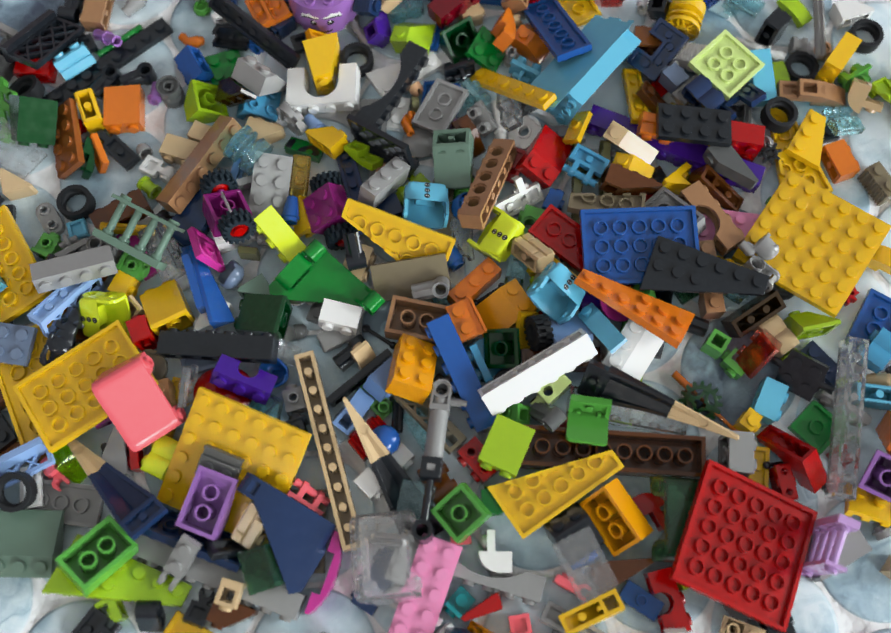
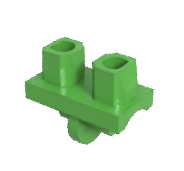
(856, 71)

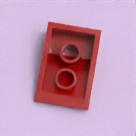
(544, 158)

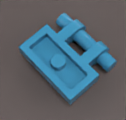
(589, 161)

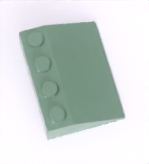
(30, 542)

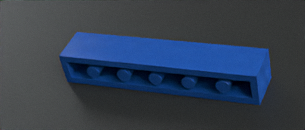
(460, 369)

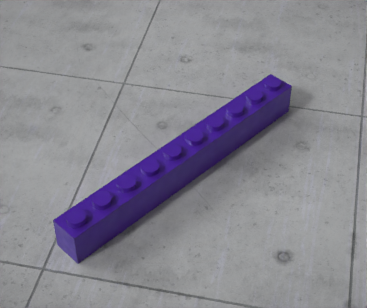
(674, 153)

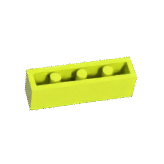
(278, 234)

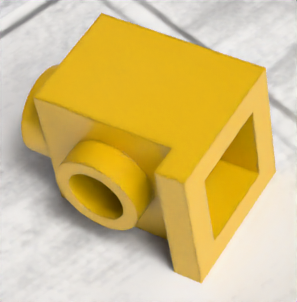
(748, 421)

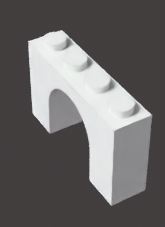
(344, 97)

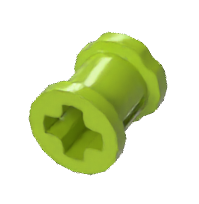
(149, 187)

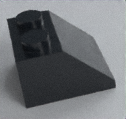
(568, 523)

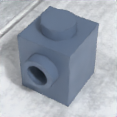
(673, 77)

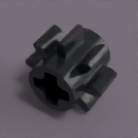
(770, 158)

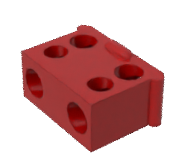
(783, 480)

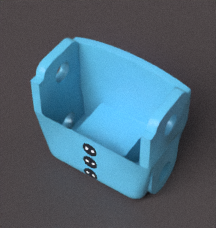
(426, 204)
(556, 293)

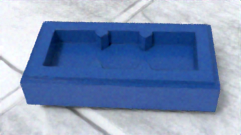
(641, 600)

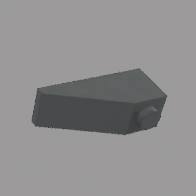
(730, 165)

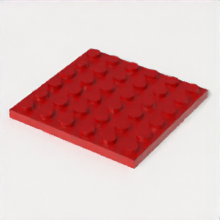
(744, 546)

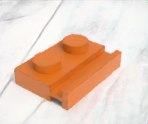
(466, 319)

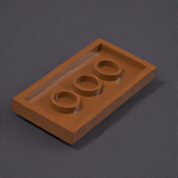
(68, 143)

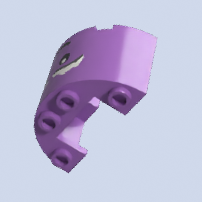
(323, 15)

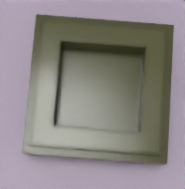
(249, 253)

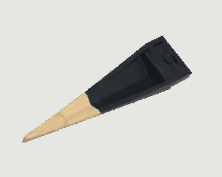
(631, 393)
(384, 465)

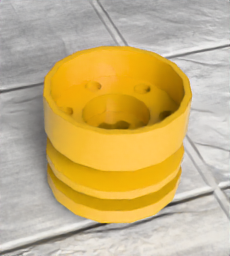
(686, 16)

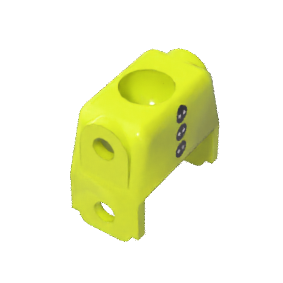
(498, 236)
(102, 309)

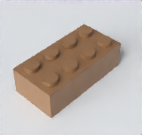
(410, 317)

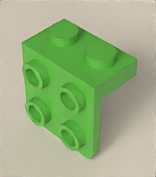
(588, 420)

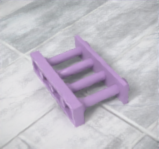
(827, 545)

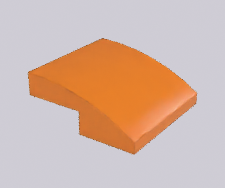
(268, 11)

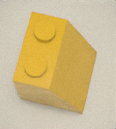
(323, 61)
(167, 307)

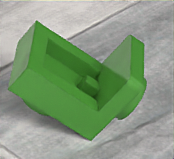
(731, 367)

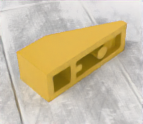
(592, 612)

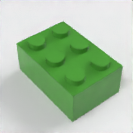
(97, 555)

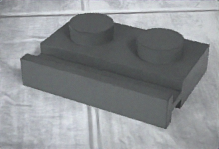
(221, 461)

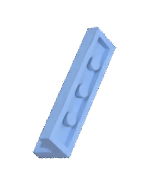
(53, 306)
(24, 454)

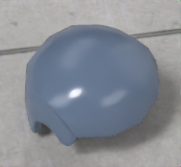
(231, 276)

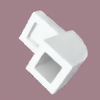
(494, 561)

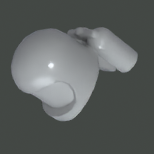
(764, 248)

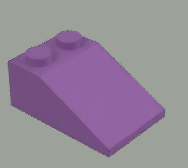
(208, 503)

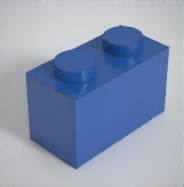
(193, 65)

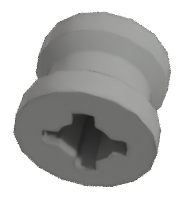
(797, 45)

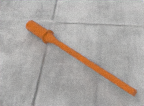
(683, 382)

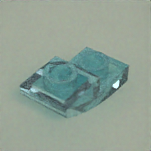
(416, 430)

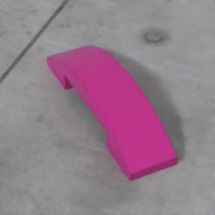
(317, 600)

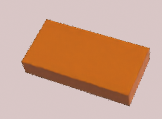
(101, 159)

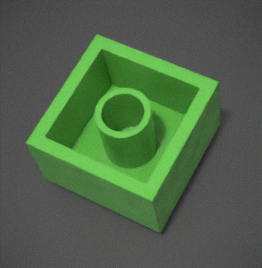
(461, 512)

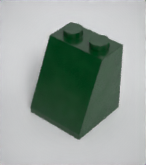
(33, 120)
(264, 315)

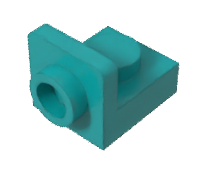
(459, 603)

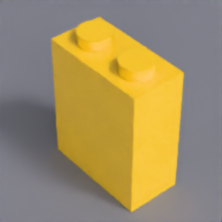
(838, 58)

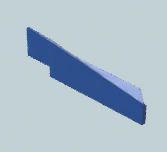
(205, 290)

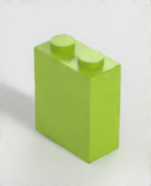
(505, 446)

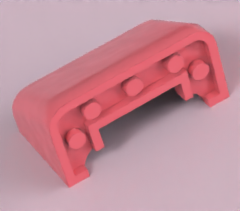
(136, 402)

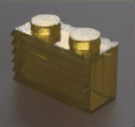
(300, 175)

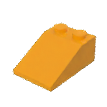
(502, 306)

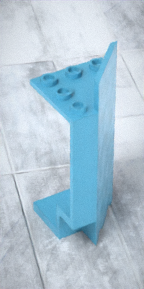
(582, 75)

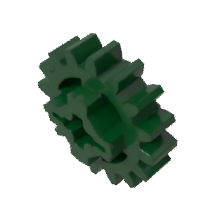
(709, 406)

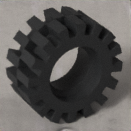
(538, 332)

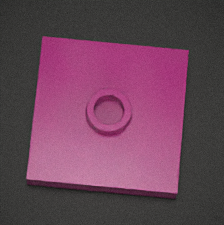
(206, 249)

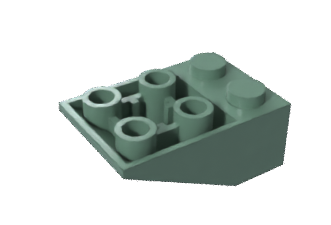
(453, 157)

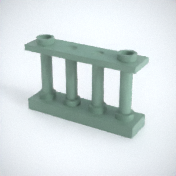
(138, 251)

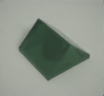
(260, 569)

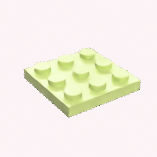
(726, 64)

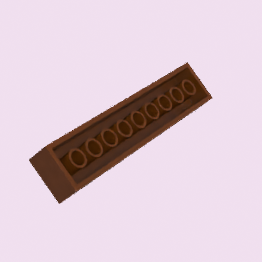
(638, 451)

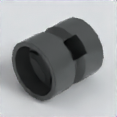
(170, 91)

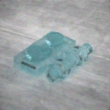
(841, 122)

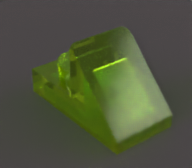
(69, 465)

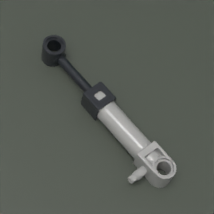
(432, 461)

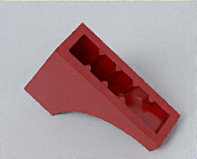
(802, 457)

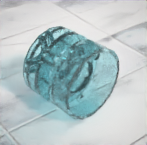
(244, 147)

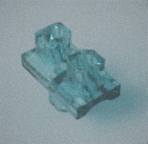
(473, 97)

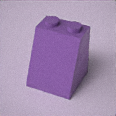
(878, 476)

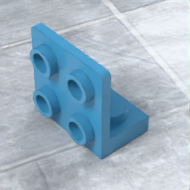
(263, 107)

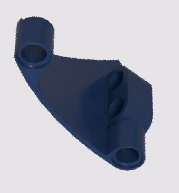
(292, 529)

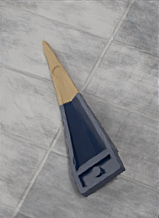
(128, 502)

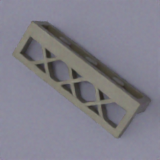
(453, 434)

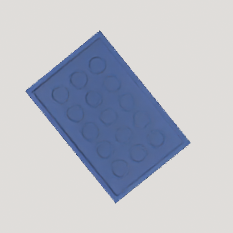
(621, 239)

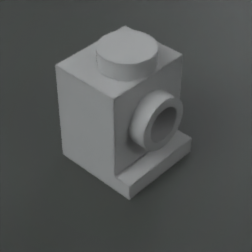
(298, 405)

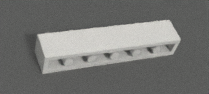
(537, 372)

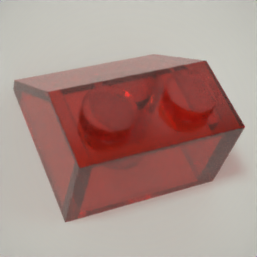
(758, 352)

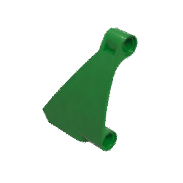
(319, 275)

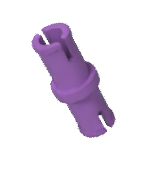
(107, 37)

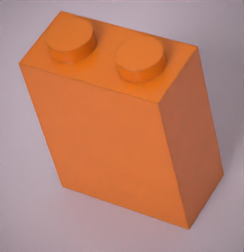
(124, 109)

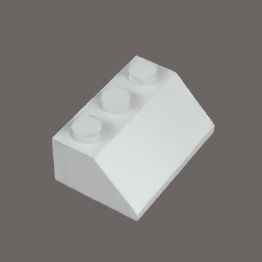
(636, 353)

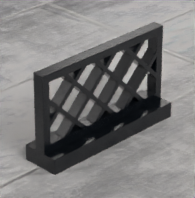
(36, 33)
(381, 143)

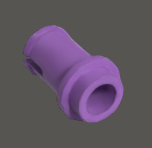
(154, 97)

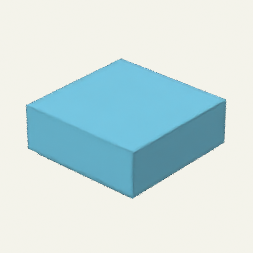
(78, 228)

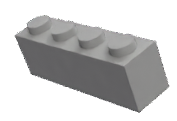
(73, 268)

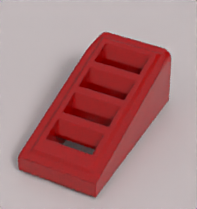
(486, 607)

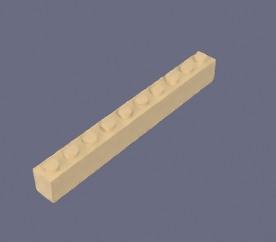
(326, 444)

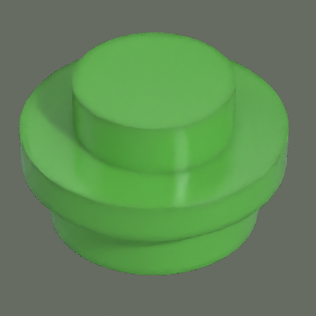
(201, 8)

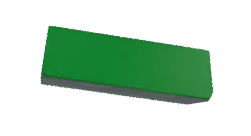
(302, 147)

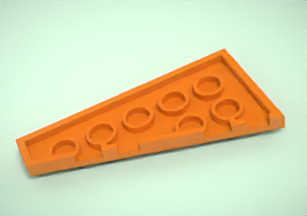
(653, 314)

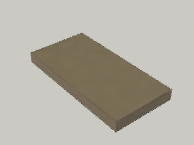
(398, 276)

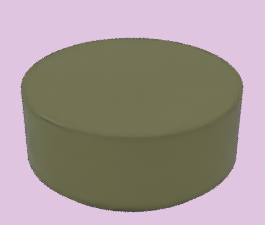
(414, 104)

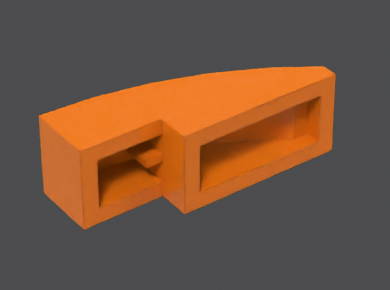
(504, 30)

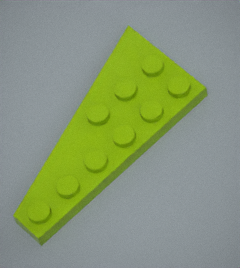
(129, 583)

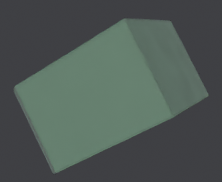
(257, 285)

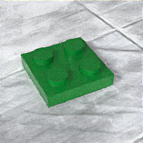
(483, 50)
(222, 64)
(813, 426)

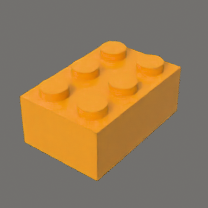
(412, 369)
(616, 517)

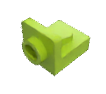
(115, 611)

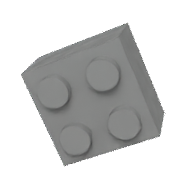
(738, 454)

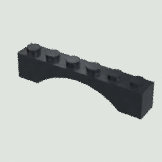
(412, 61)

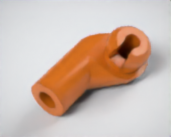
(195, 41)
(407, 124)

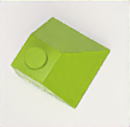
(418, 33)
(200, 103)
(810, 324)

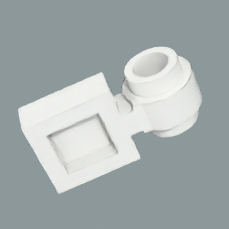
(153, 167)

